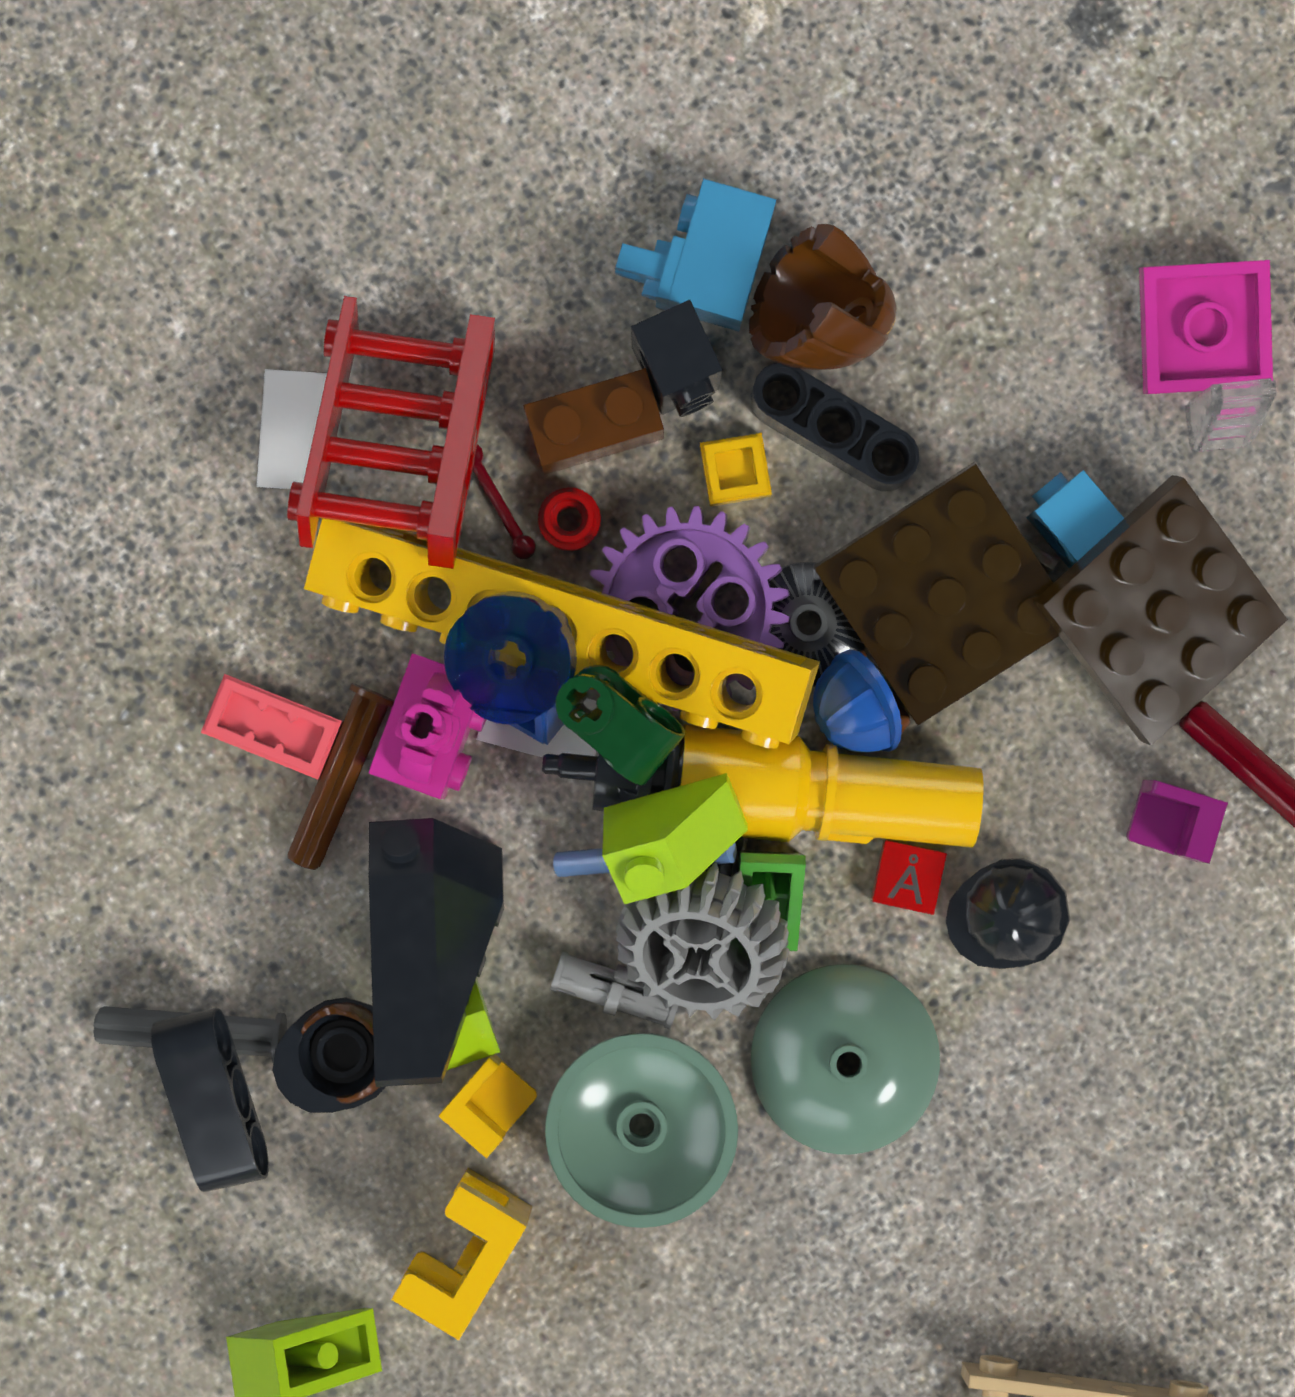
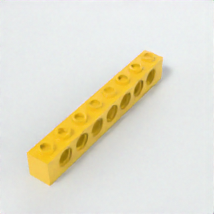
(781, 678)

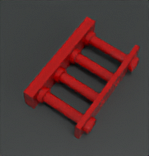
(445, 465)

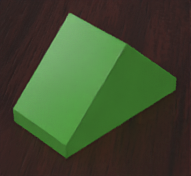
(781, 880)

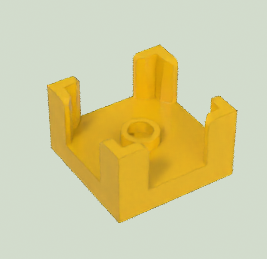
(442, 1293)

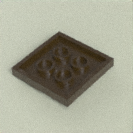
(942, 593)
(1161, 610)

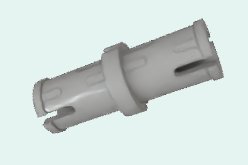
(610, 989)

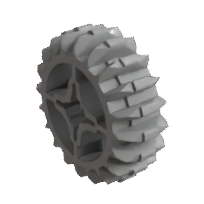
(691, 948)

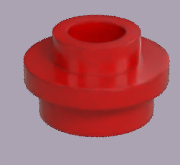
(565, 499)

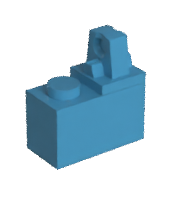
(714, 261)

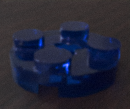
(483, 681)

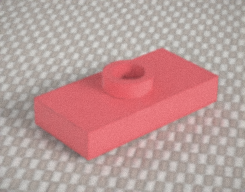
(271, 726)

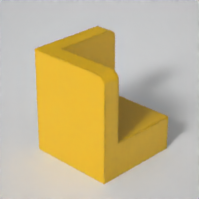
(488, 1105)

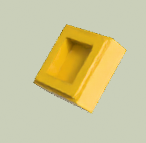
(735, 469)

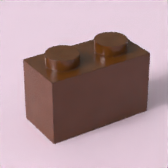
(594, 421)

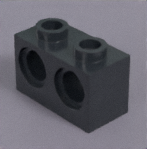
(677, 359)

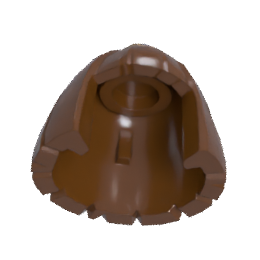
(821, 303)

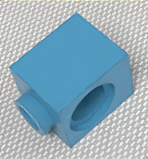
(1073, 515)

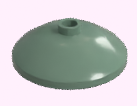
(837, 1013)
(652, 1175)

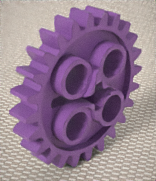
(641, 574)

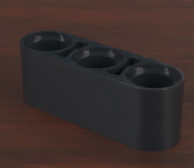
(817, 399)
(210, 1099)

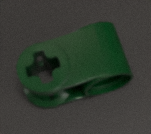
(624, 727)

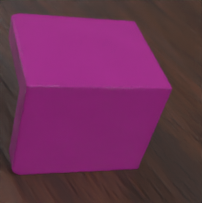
(1176, 821)

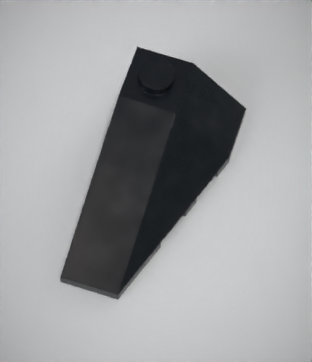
(430, 925)

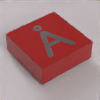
(908, 877)

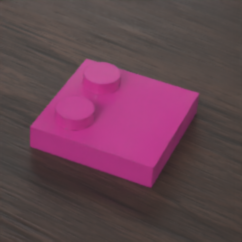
(1205, 325)

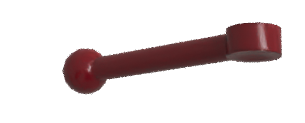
(522, 545)

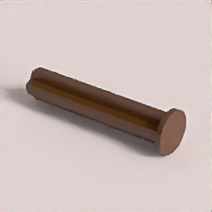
(338, 777)

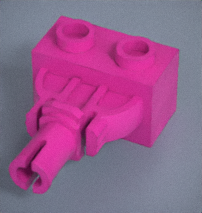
(426, 732)

